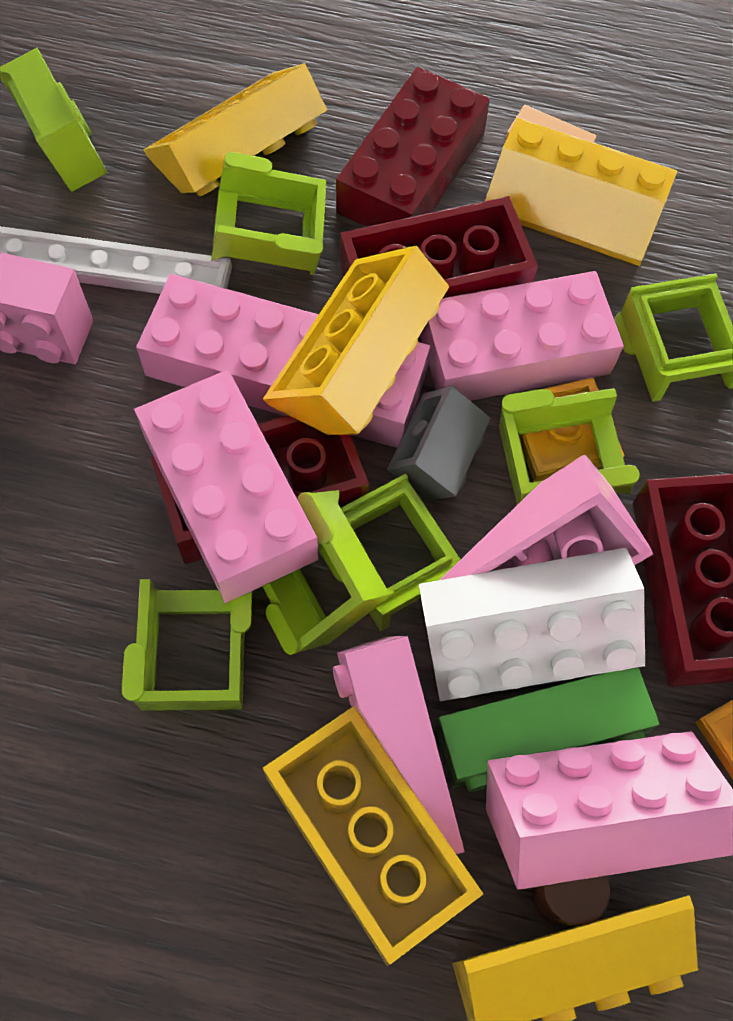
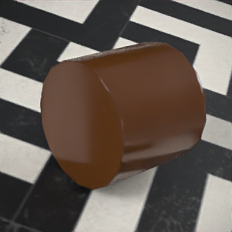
(572, 901)

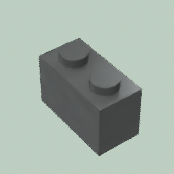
(440, 443)

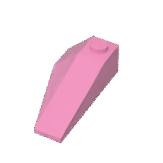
(559, 519)
(389, 698)

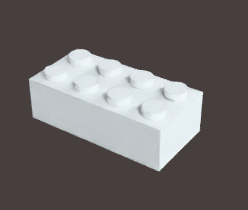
(535, 623)

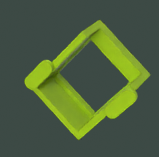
(53, 119)
(254, 181)
(642, 336)
(541, 412)
(381, 501)
(294, 609)
(141, 657)

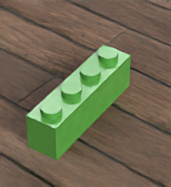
(551, 719)

